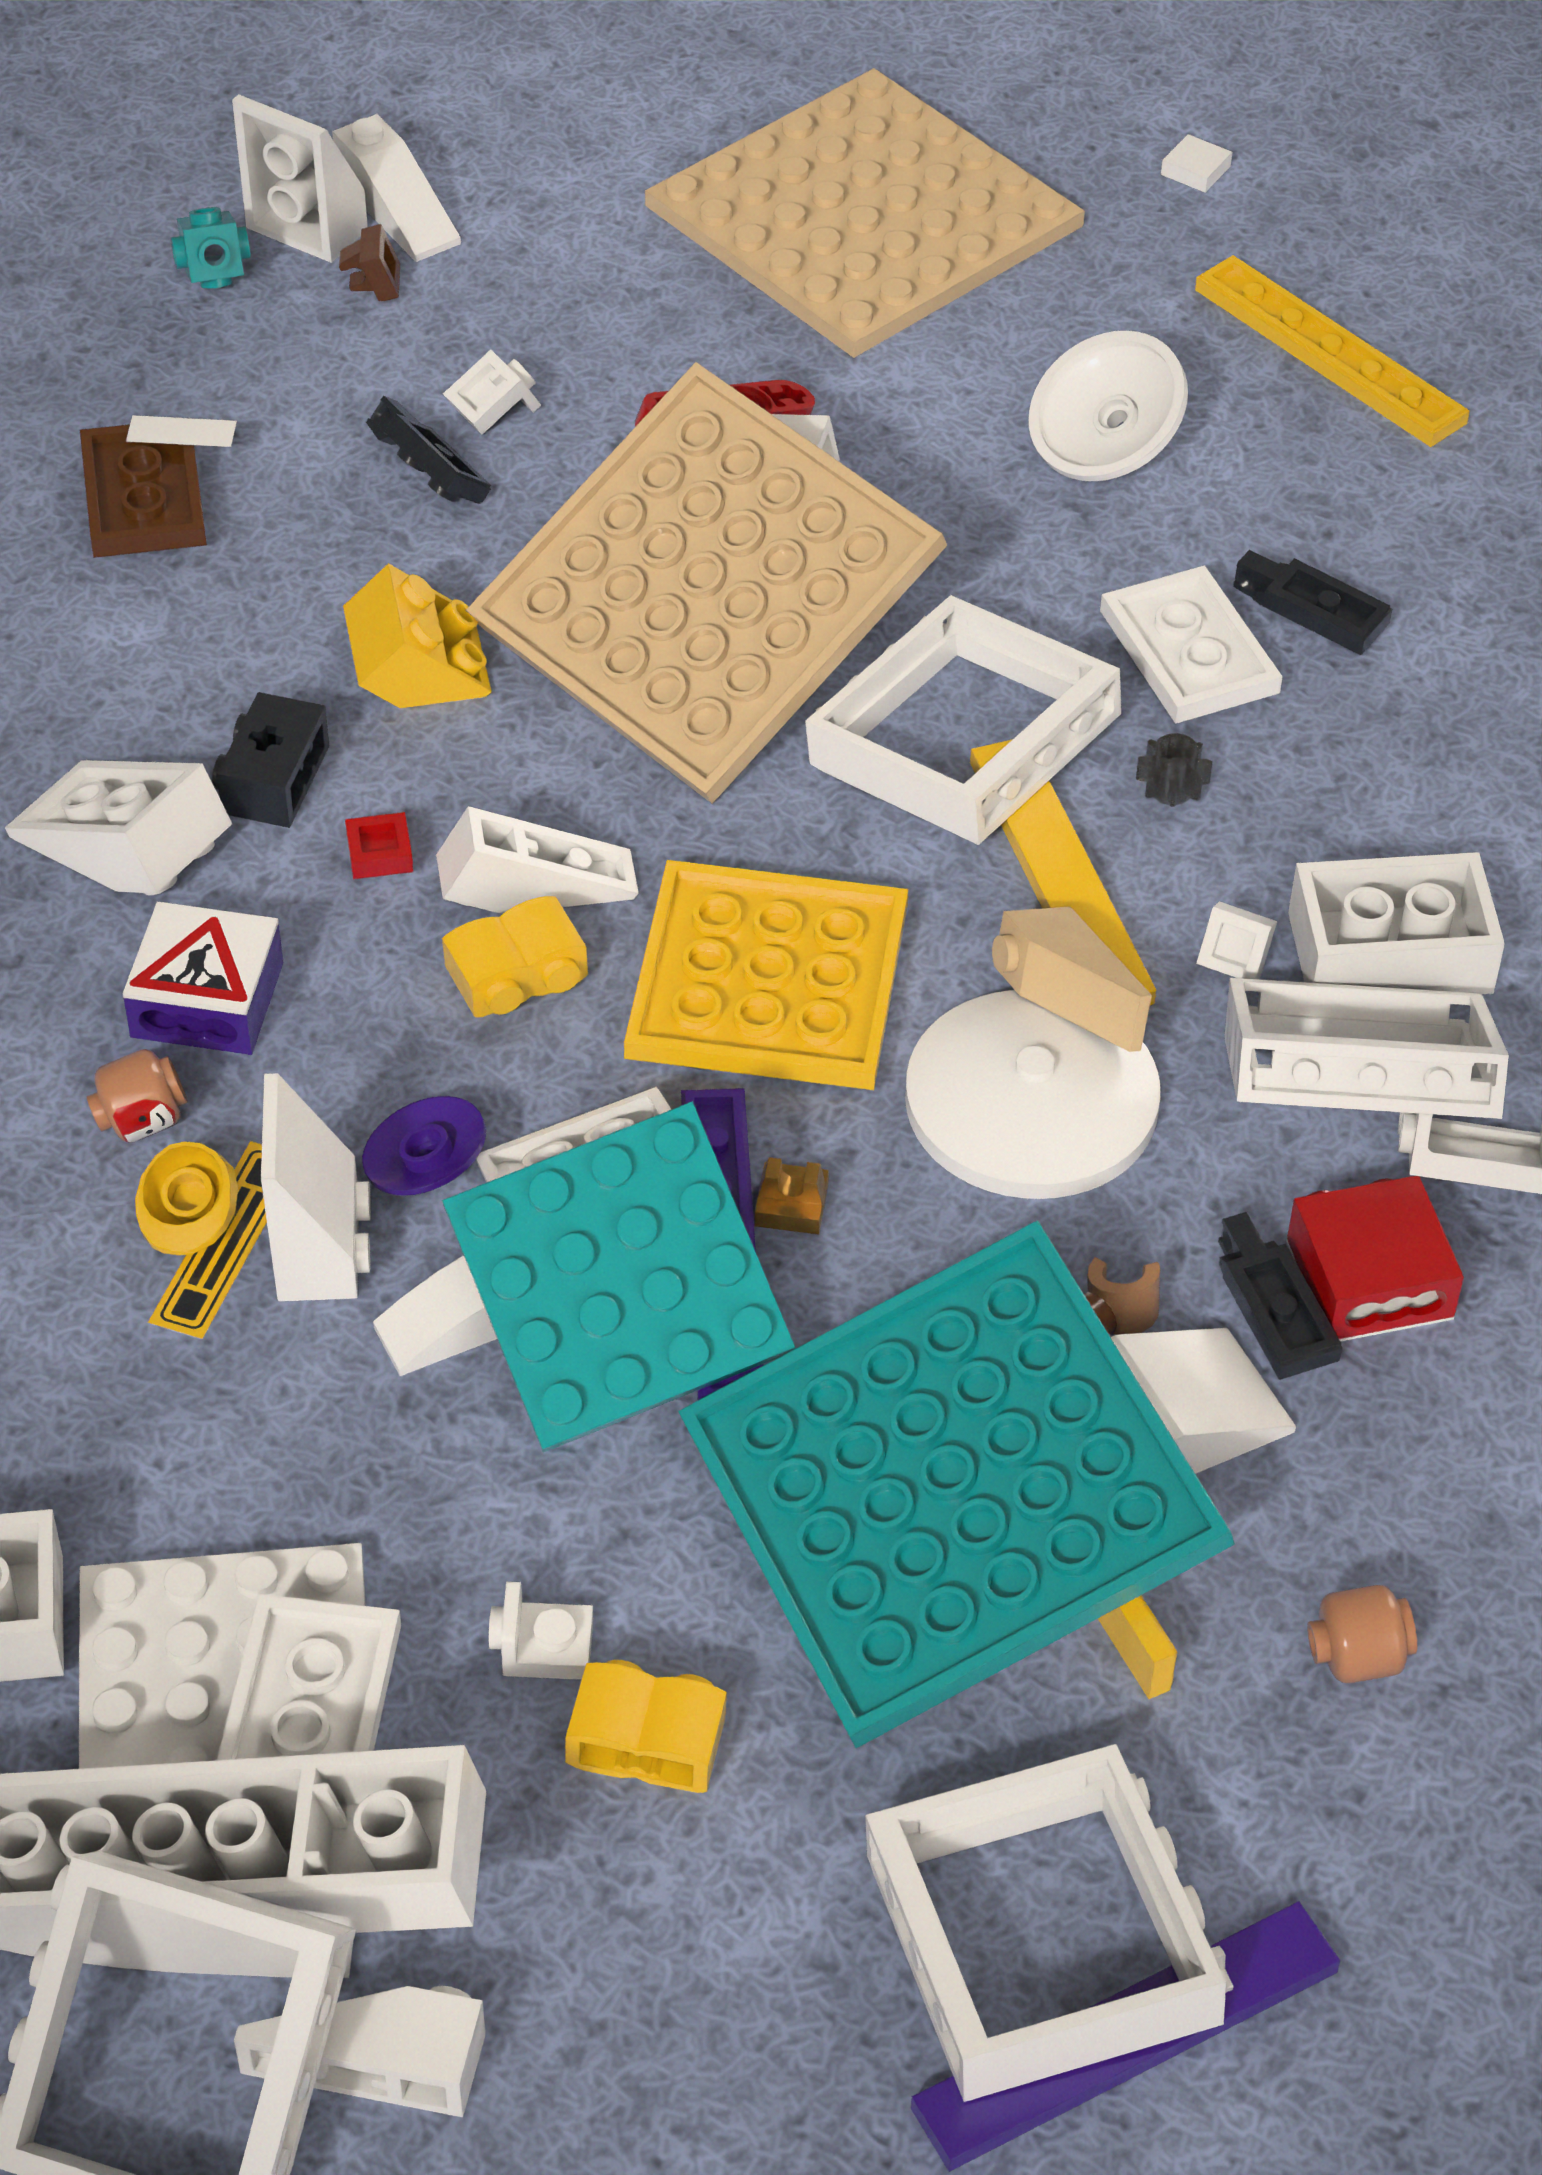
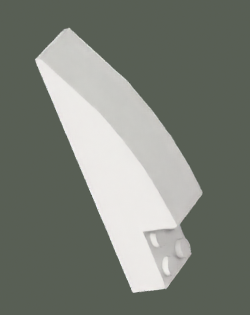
(331, 1835)

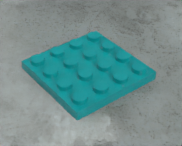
(618, 1276)

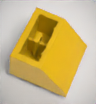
(414, 642)

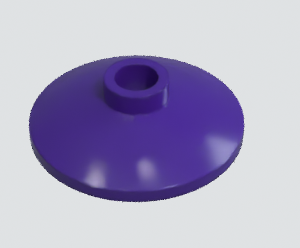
(424, 1145)

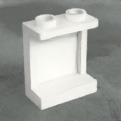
(1471, 1152)

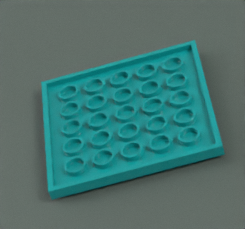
(953, 1482)

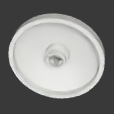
(1028, 1099)

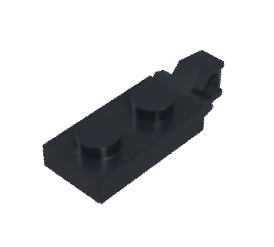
(427, 453)
(1313, 600)
(1276, 1300)

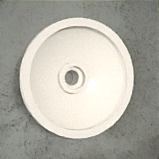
(1096, 389)

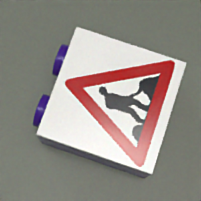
(203, 978)

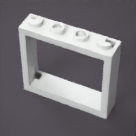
(1085, 705)
(1365, 1049)
(1010, 1807)
(55, 1973)

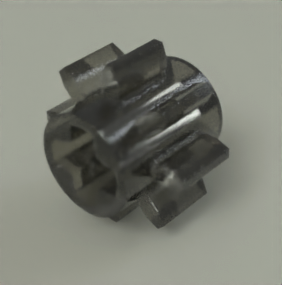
(1173, 769)

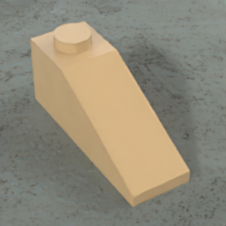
(1070, 971)

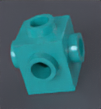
(201, 230)

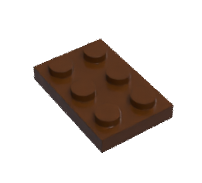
(140, 494)

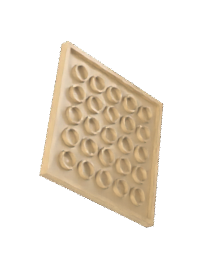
(864, 211)
(706, 580)

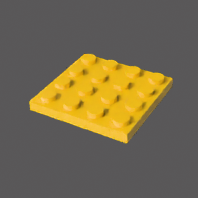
(767, 975)

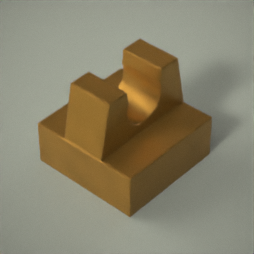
(791, 1197)

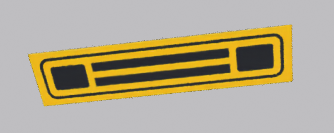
(208, 1274)

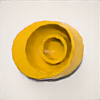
(185, 1198)

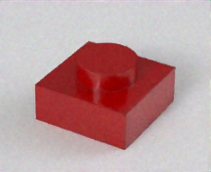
(379, 845)

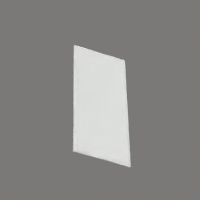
(181, 431)

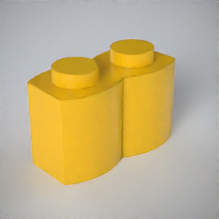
(515, 956)
(646, 1726)

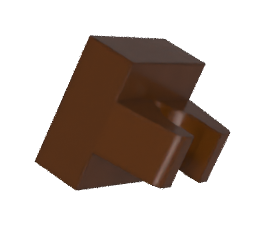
(377, 261)

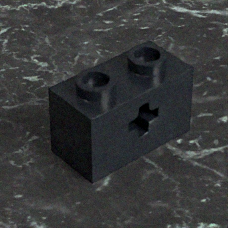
(272, 759)

